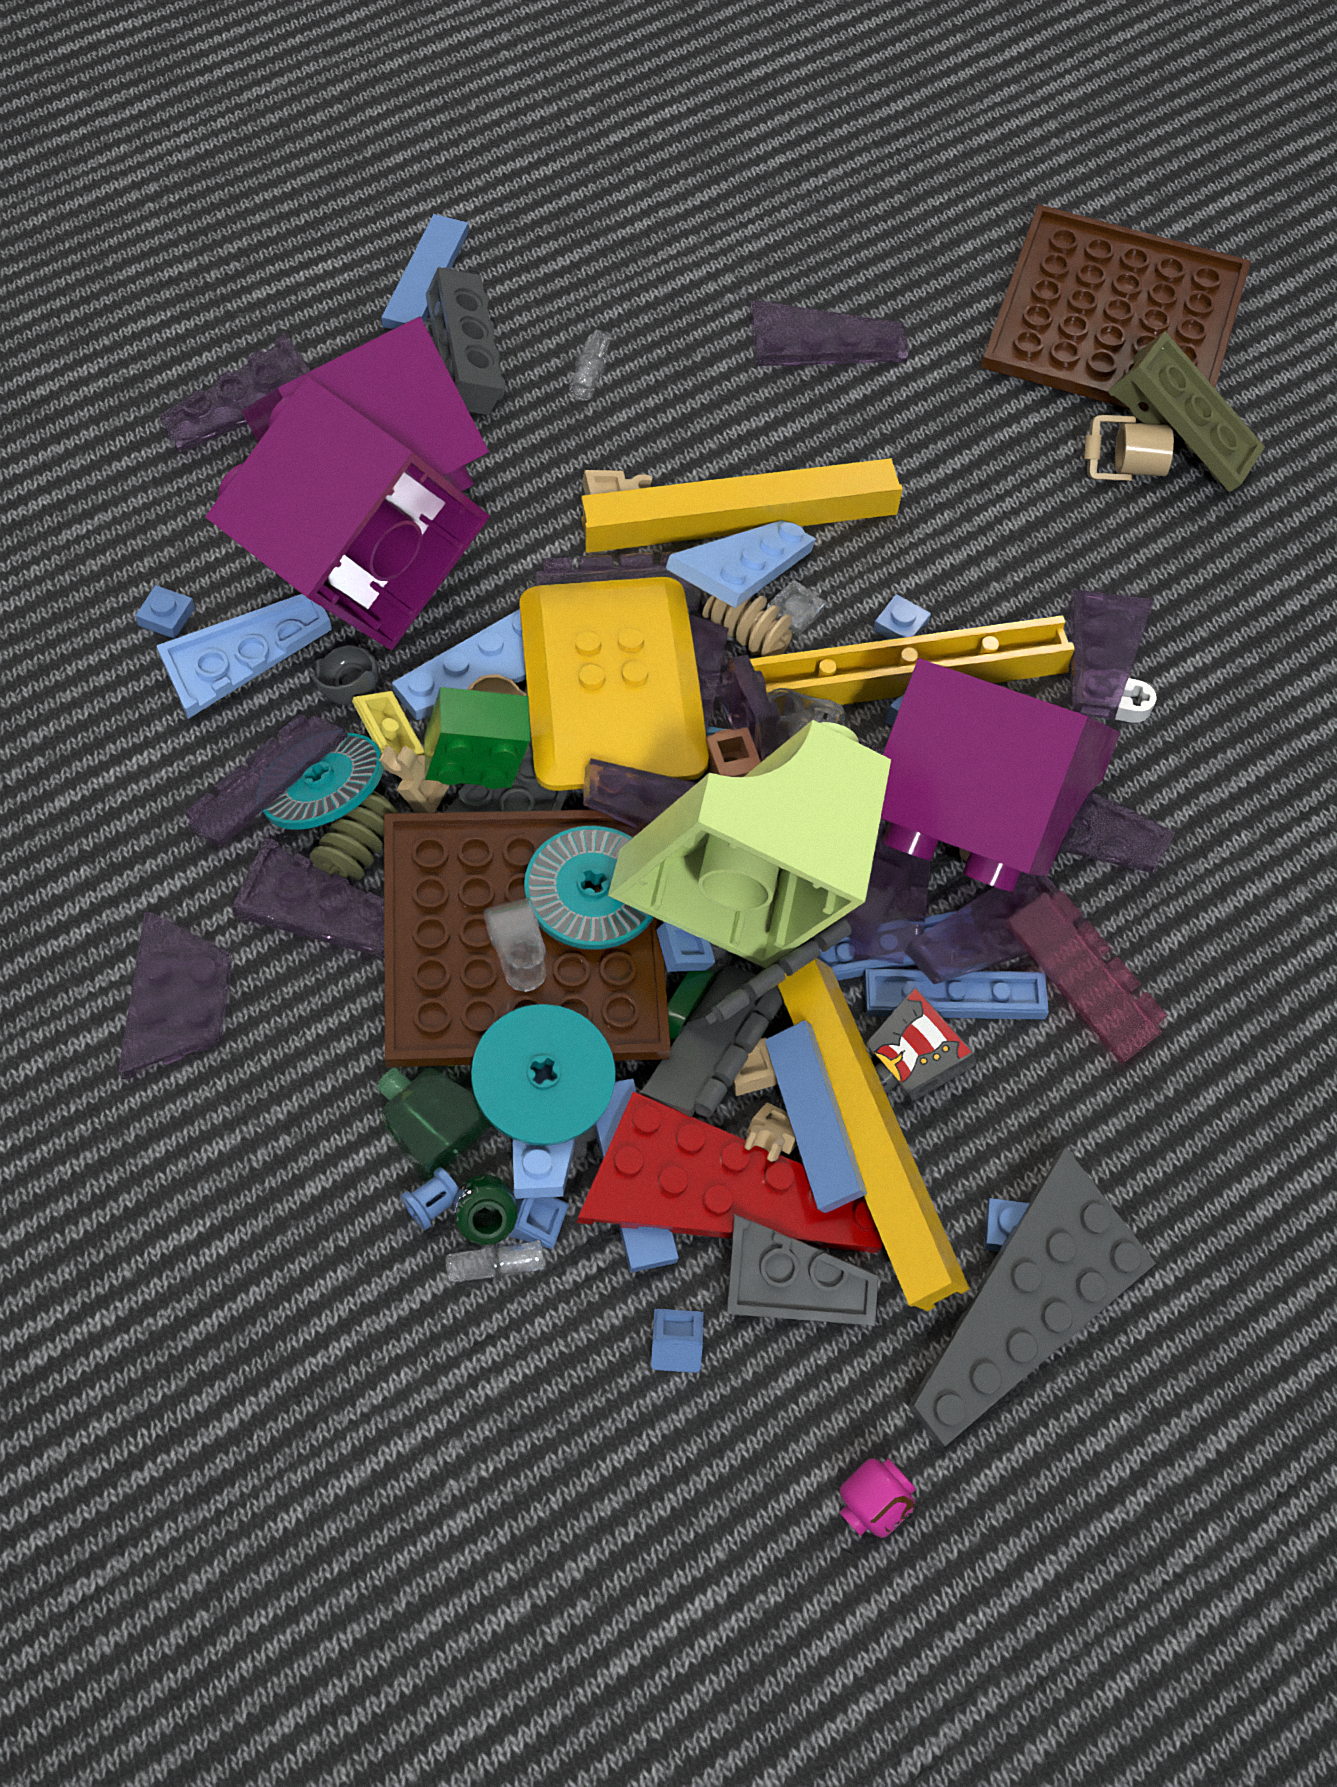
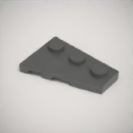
(794, 1280)

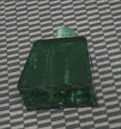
(430, 1118)

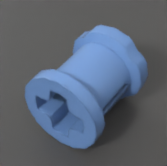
(430, 1198)

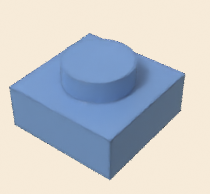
(165, 611)
(901, 619)
(683, 950)
(1000, 1219)

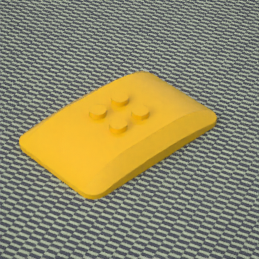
(612, 680)

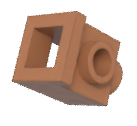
(732, 752)

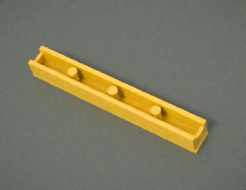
(739, 504)
(886, 666)
(889, 1172)

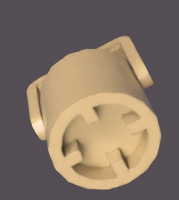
(1138, 448)

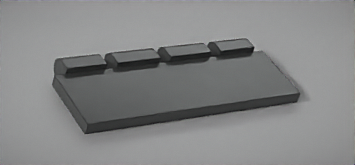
(772, 975)
(711, 1057)

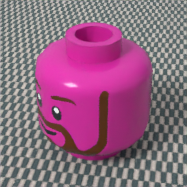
(877, 1498)

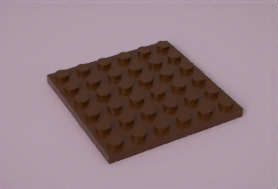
(1101, 293)
(438, 955)

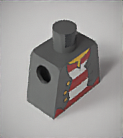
(918, 1049)

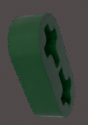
(687, 999)

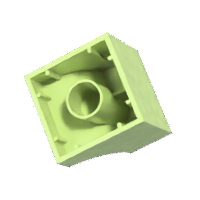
(764, 853)

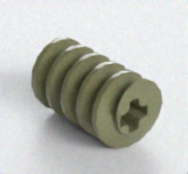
(352, 838)

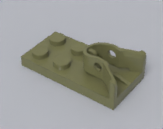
(1193, 407)

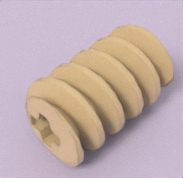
(752, 624)

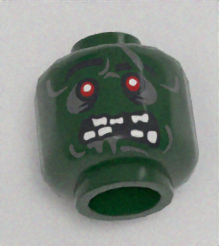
(490, 1223)

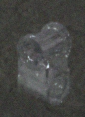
(799, 709)
(517, 938)

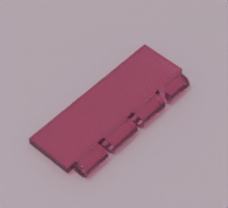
(1090, 985)

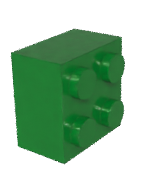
(476, 738)

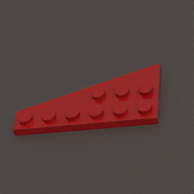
(694, 1177)

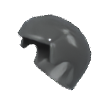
(346, 674)

